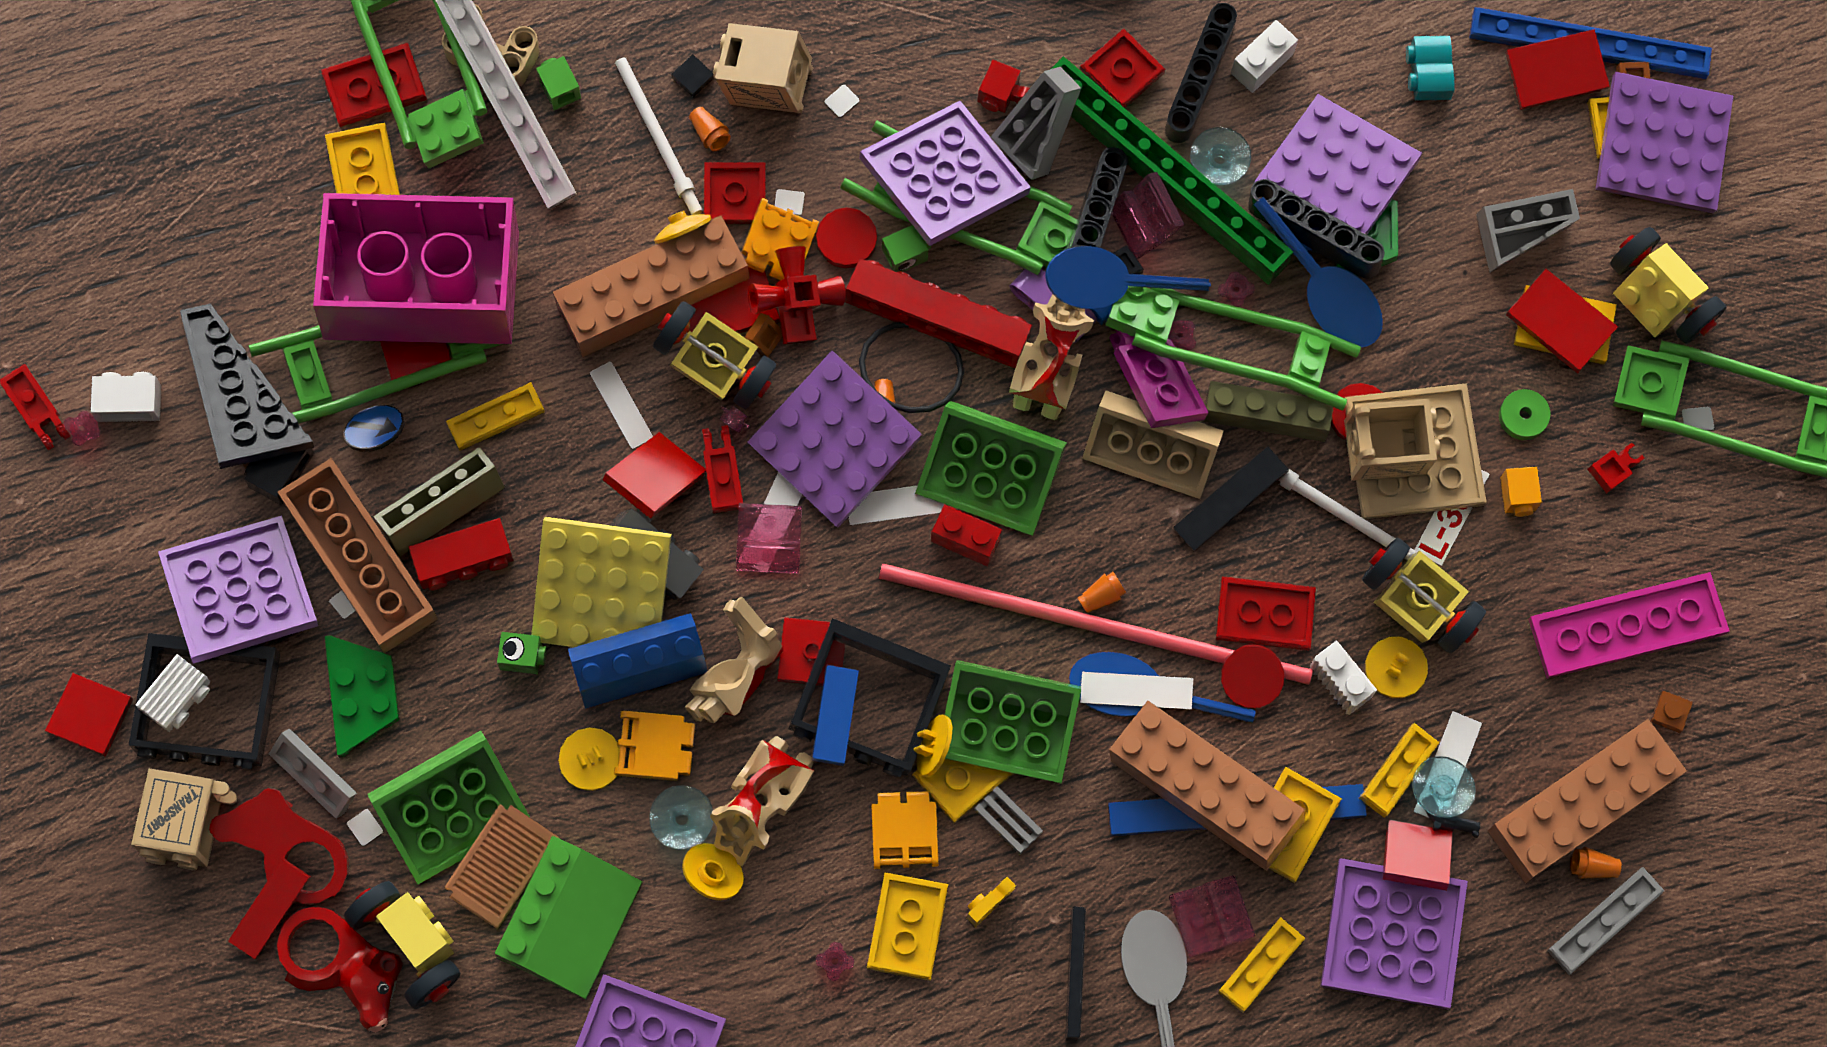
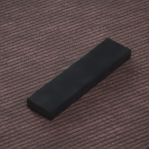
(1231, 499)
(1075, 974)

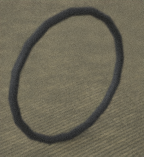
(922, 409)

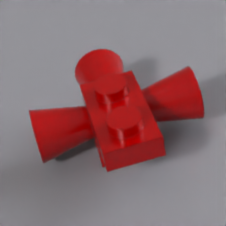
(796, 296)

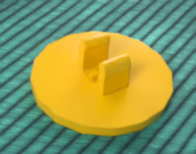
(1396, 667)
(934, 745)
(589, 759)

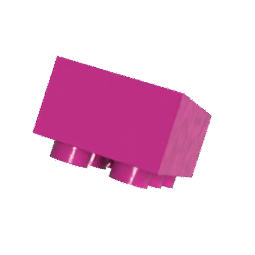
(416, 268)

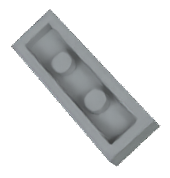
(312, 773)

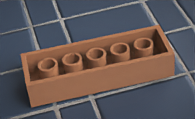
(650, 285)
(357, 555)
(1207, 785)
(1586, 801)

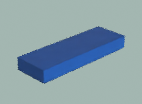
(835, 715)

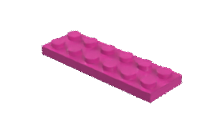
(1628, 625)

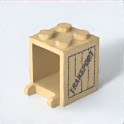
(763, 67)
(1377, 439)
(177, 818)

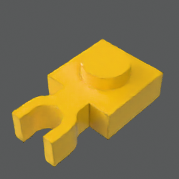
(983, 906)

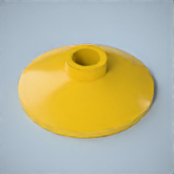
(680, 225)
(712, 872)

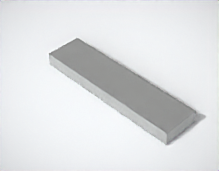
(1605, 920)

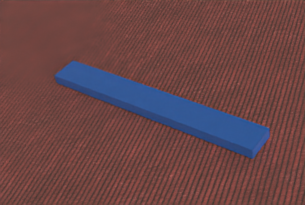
(1614, 45)
(1162, 817)

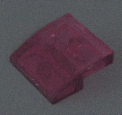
(1146, 215)
(769, 538)
(1211, 916)

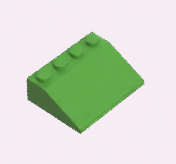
(990, 467)
(1011, 721)
(444, 805)
(568, 918)

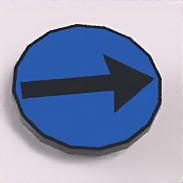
(374, 428)

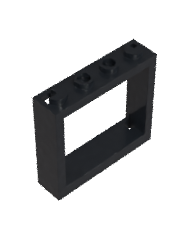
(172, 645)
(889, 652)

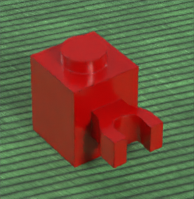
(1000, 87)

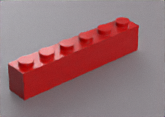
(937, 312)

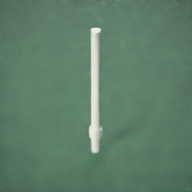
(683, 184)
(1292, 481)

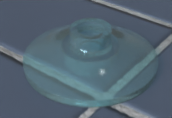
(1225, 144)
(1450, 776)
(680, 801)

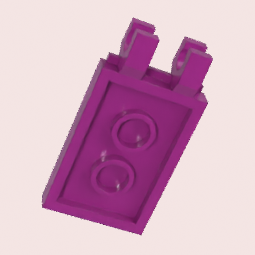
(1158, 384)

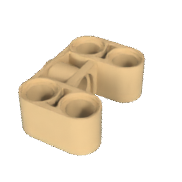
(513, 55)

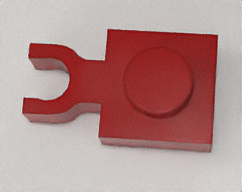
(1614, 468)

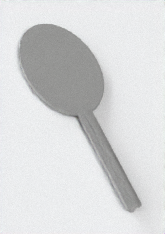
(1155, 964)

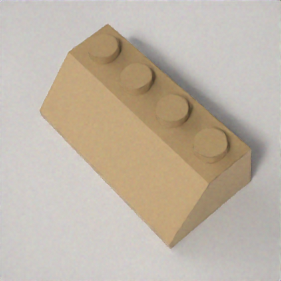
(1166, 455)

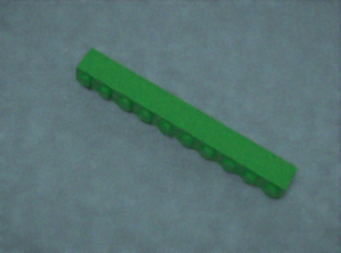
(1185, 184)

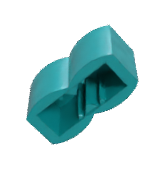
(1431, 68)

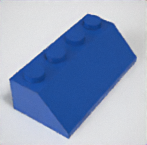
(638, 660)

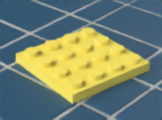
(597, 581)

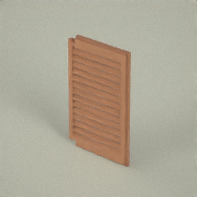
(499, 865)

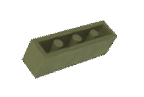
(1267, 411)
(439, 501)

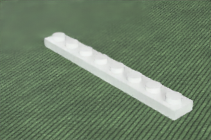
(508, 101)

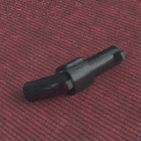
(1455, 823)

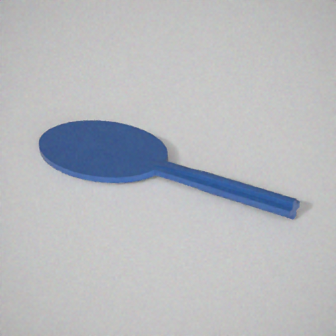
(1097, 278)
(1335, 295)
(1125, 664)

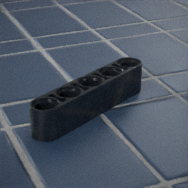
(1200, 85)
(1097, 201)
(1323, 241)

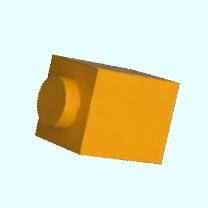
(1521, 491)

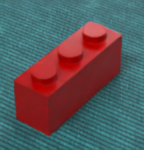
(461, 554)

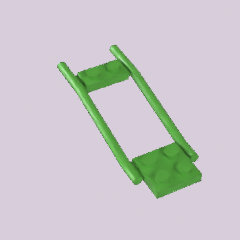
(443, 126)
(1043, 239)
(1150, 314)
(1654, 382)
(312, 385)

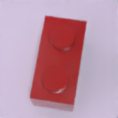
(966, 535)

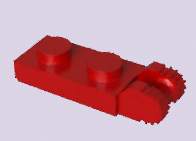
(32, 403)
(722, 473)

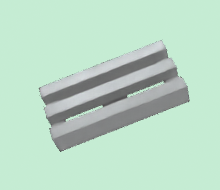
(1025, 819)

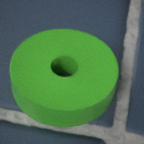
(1526, 401)

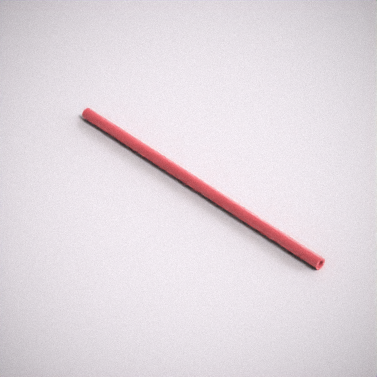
(1072, 618)

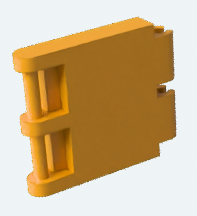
(773, 232)
(655, 746)
(904, 829)

